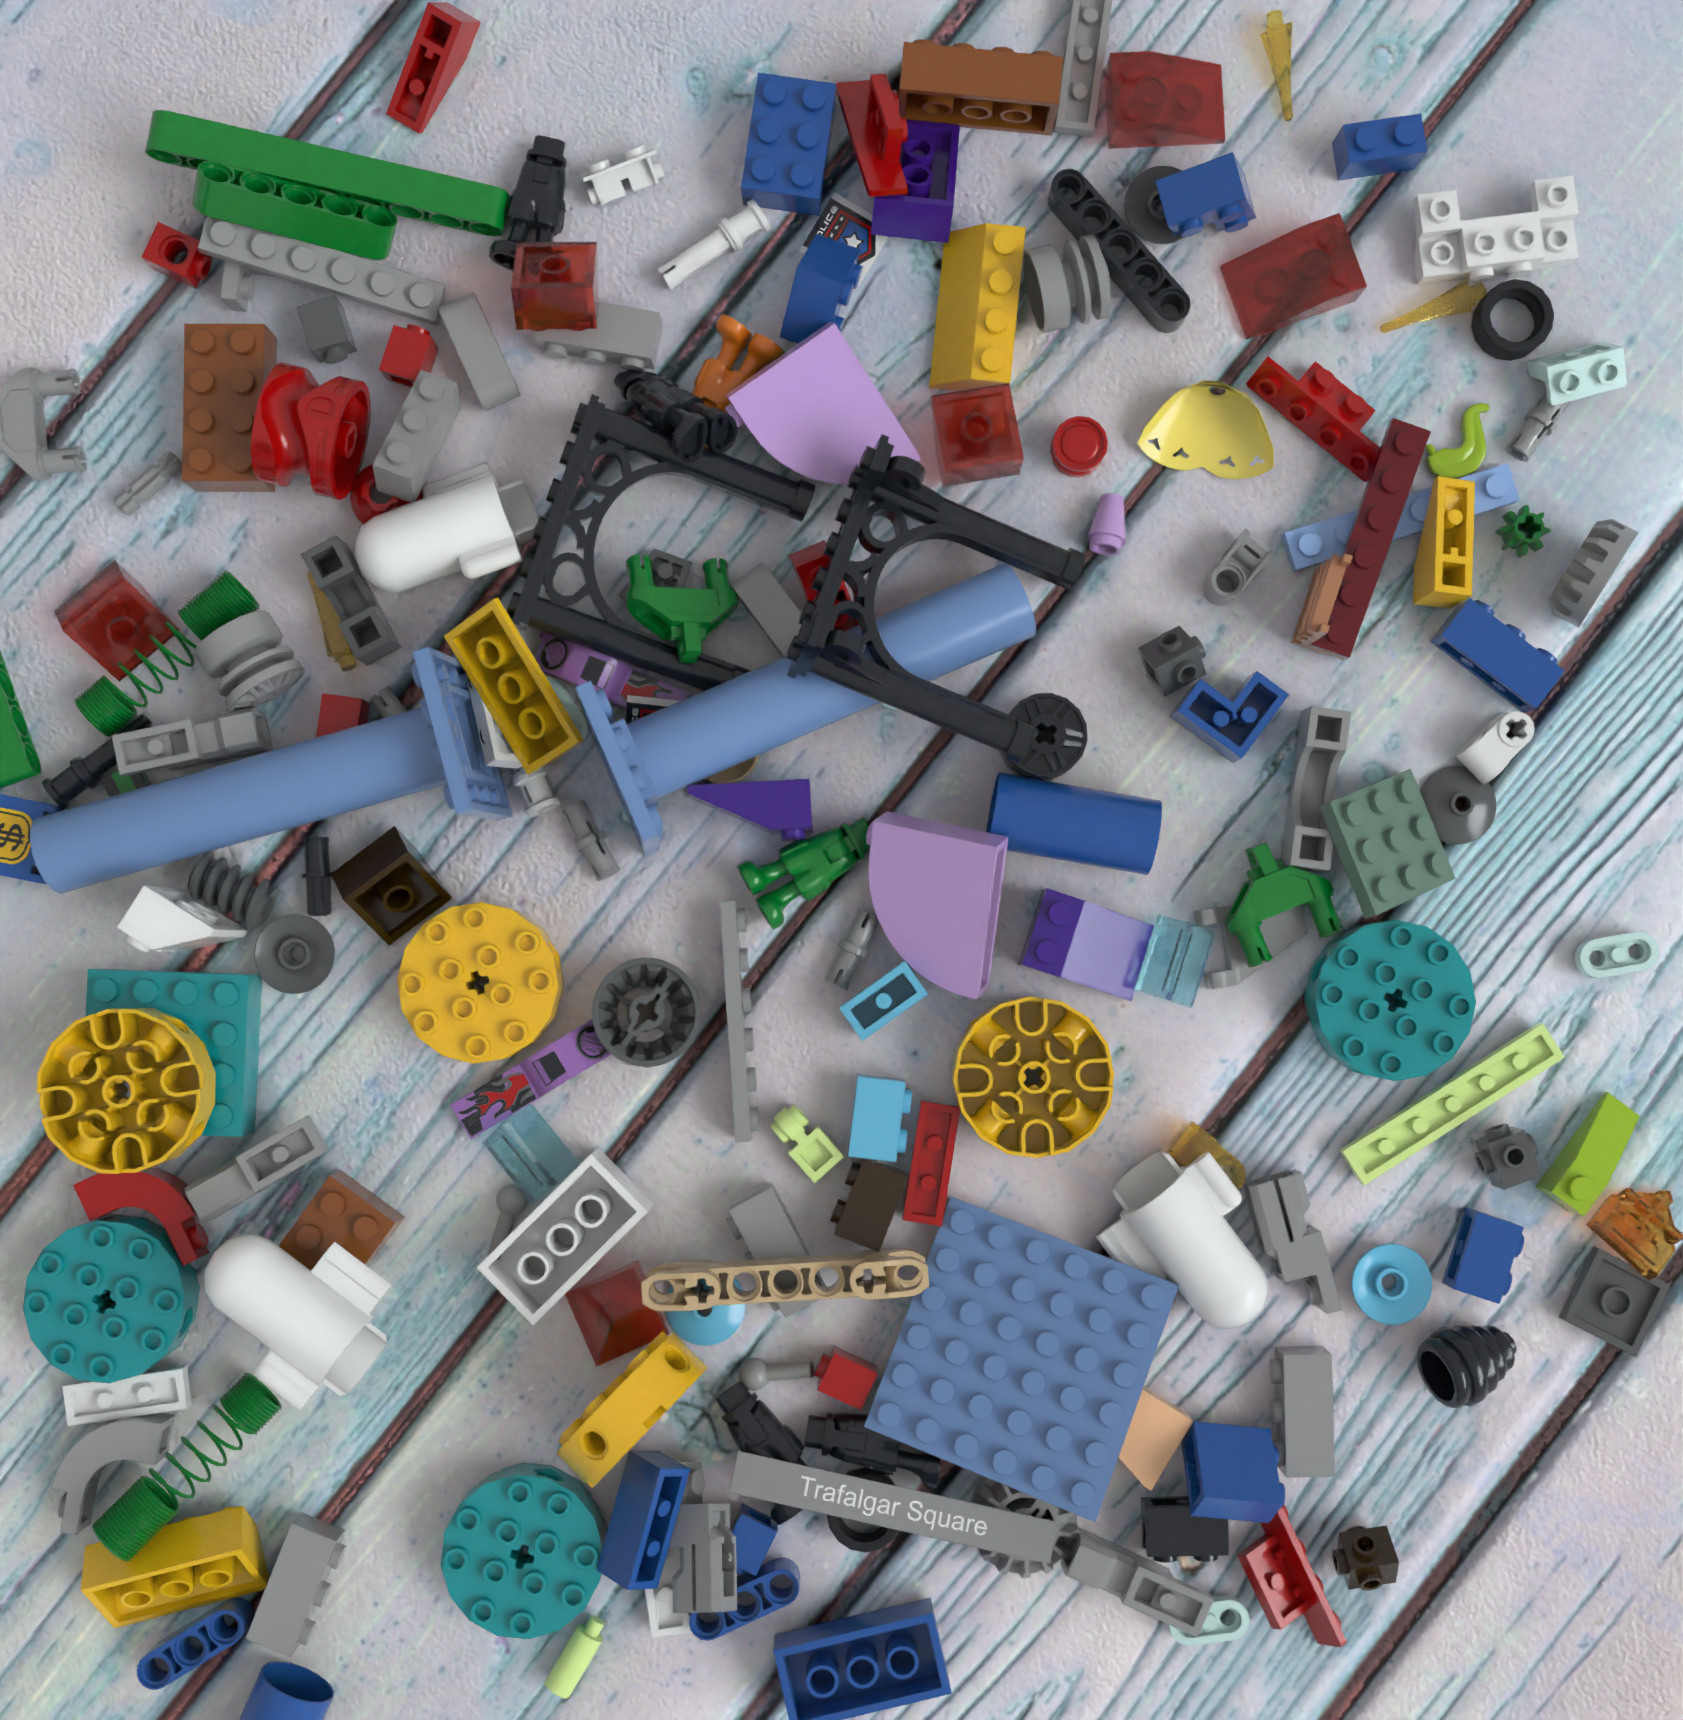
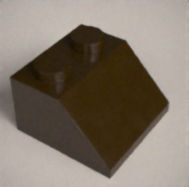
(390, 886)

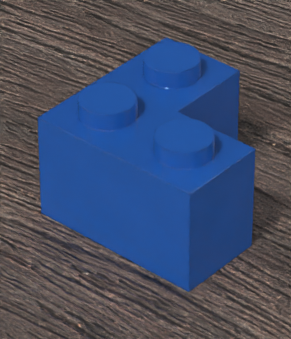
(1205, 195)
(820, 288)
(1234, 723)

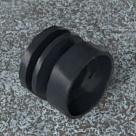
(1068, 737)

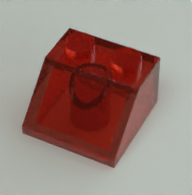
(555, 286)
(976, 435)
(113, 618)

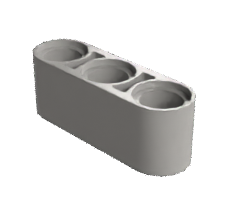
(479, 351)
(769, 606)

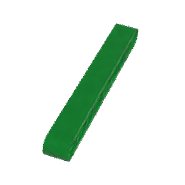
(400, 188)

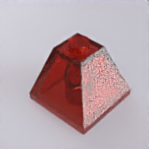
(613, 1313)

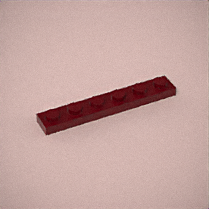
(1373, 532)

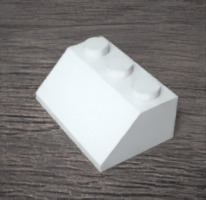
(174, 921)

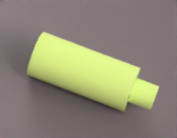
(575, 1657)

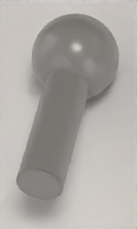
(510, 1203)
(756, 1373)

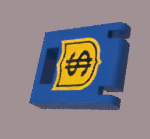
(15, 828)

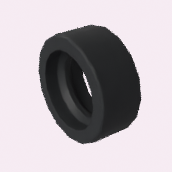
(1535, 301)
(860, 1541)

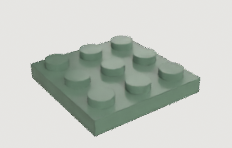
(1387, 843)

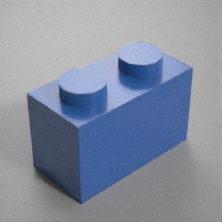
(1379, 147)
(1483, 1255)

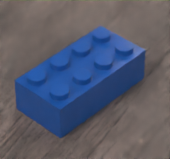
(862, 1663)

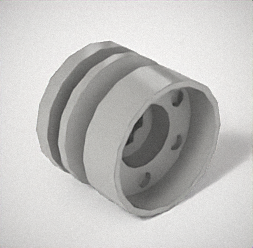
(1075, 282)
(249, 661)

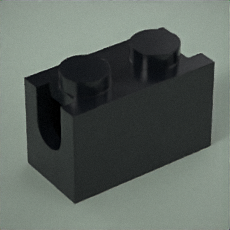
(1173, 1532)

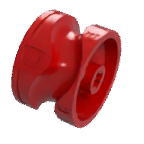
(310, 430)

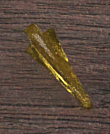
(1277, 43)
(1452, 302)
(334, 639)

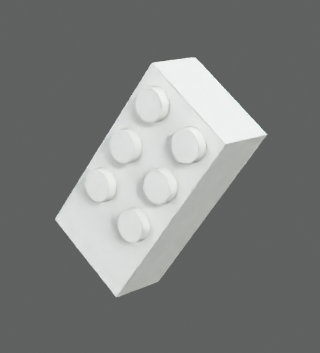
(565, 1236)

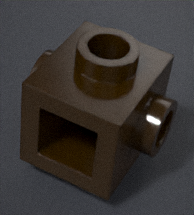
(1366, 1558)

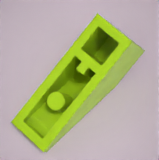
(1590, 1156)

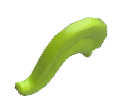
(1466, 458)

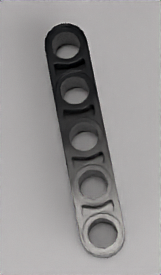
(1116, 232)

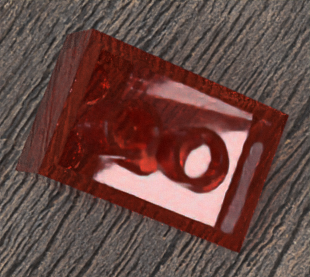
(1162, 100)
(1294, 277)

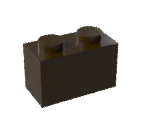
(869, 1203)

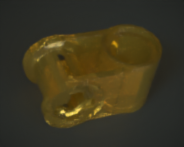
(1195, 1142)

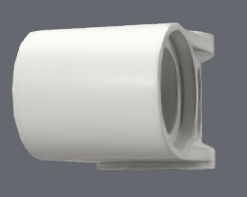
(1491, 749)

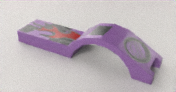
(616, 678)
(529, 1080)

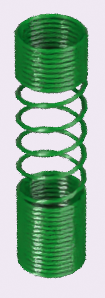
(213, 607)
(147, 1506)

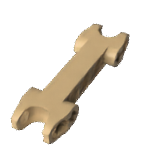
(690, 1295)

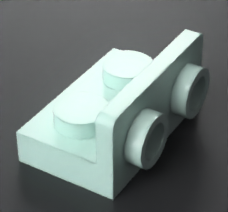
(1580, 372)

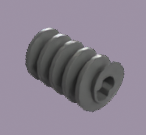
(230, 891)

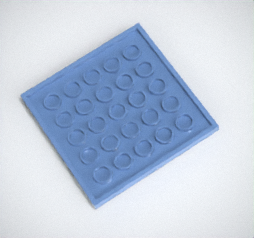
(1022, 1358)

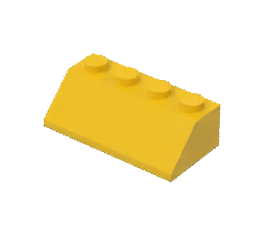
(977, 307)
(513, 687)
(178, 1569)

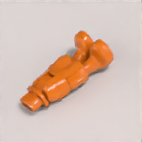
(715, 375)

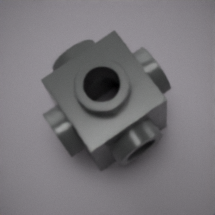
(1173, 660)
(1507, 1156)

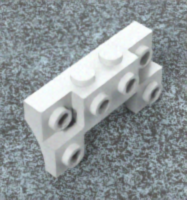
(1496, 244)

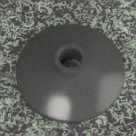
(1140, 203)
(1440, 794)
(275, 953)

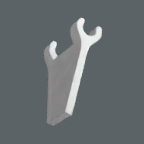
(1278, 932)

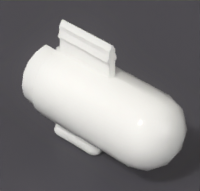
(457, 527)
(1178, 1230)
(306, 1318)

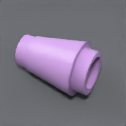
(1108, 526)

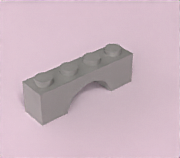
(1317, 757)

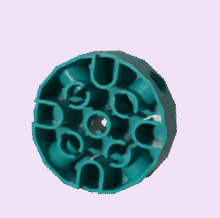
(1429, 990)
(71, 1305)
(485, 1561)

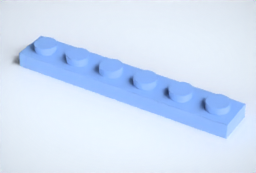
(1318, 541)

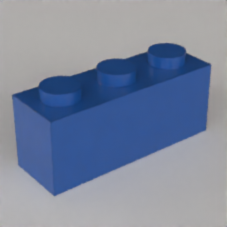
(1498, 655)
(643, 1520)

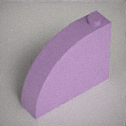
(817, 409)
(938, 897)

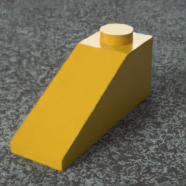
(1446, 545)

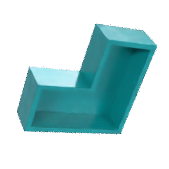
(218, 1009)

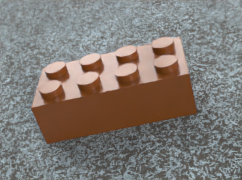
(980, 87)
(220, 396)
(345, 1215)

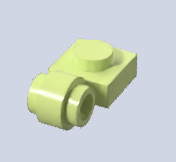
(813, 1151)

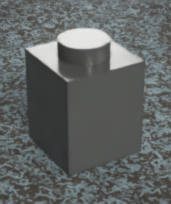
(327, 330)

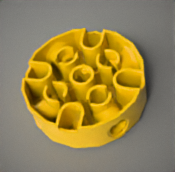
(441, 973)
(1073, 1075)
(87, 1097)
(629, 1407)

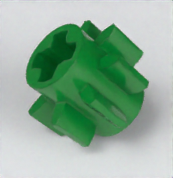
(1529, 523)

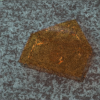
(1638, 1228)

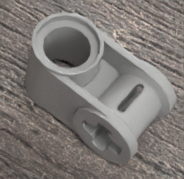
(1240, 565)

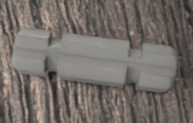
(148, 483)

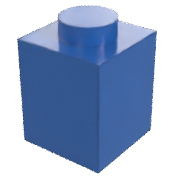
(753, 1538)

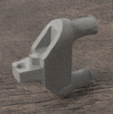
(24, 424)

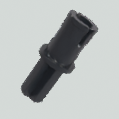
(317, 876)

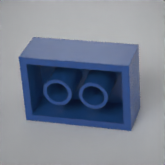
(789, 143)

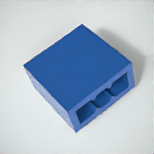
(1232, 1472)

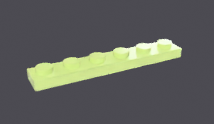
(1451, 1103)

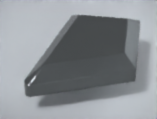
(666, 571)

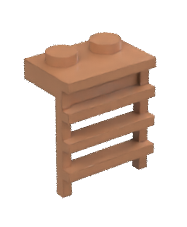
(1320, 602)

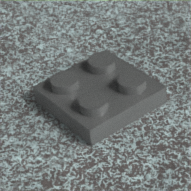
(1614, 1301)

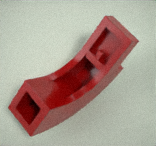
(152, 1191)

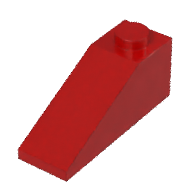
(432, 63)

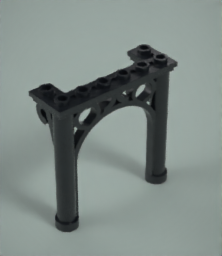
(612, 635)
(837, 655)

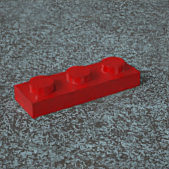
(931, 1163)

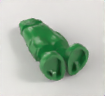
(810, 863)

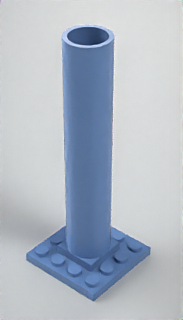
(772, 709)
(282, 789)

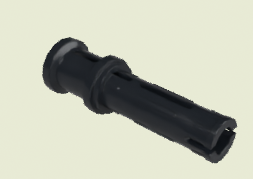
(87, 770)

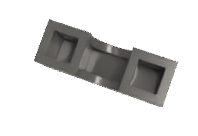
(353, 600)

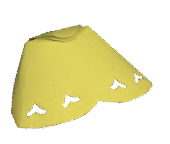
(1210, 431)

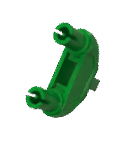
(681, 613)
(1274, 890)

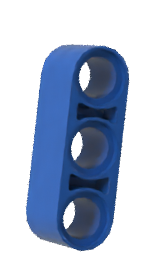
(767, 1599)
(179, 1652)

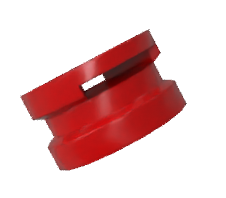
(1078, 446)

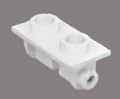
(636, 167)

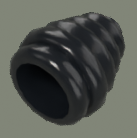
(1465, 1363)

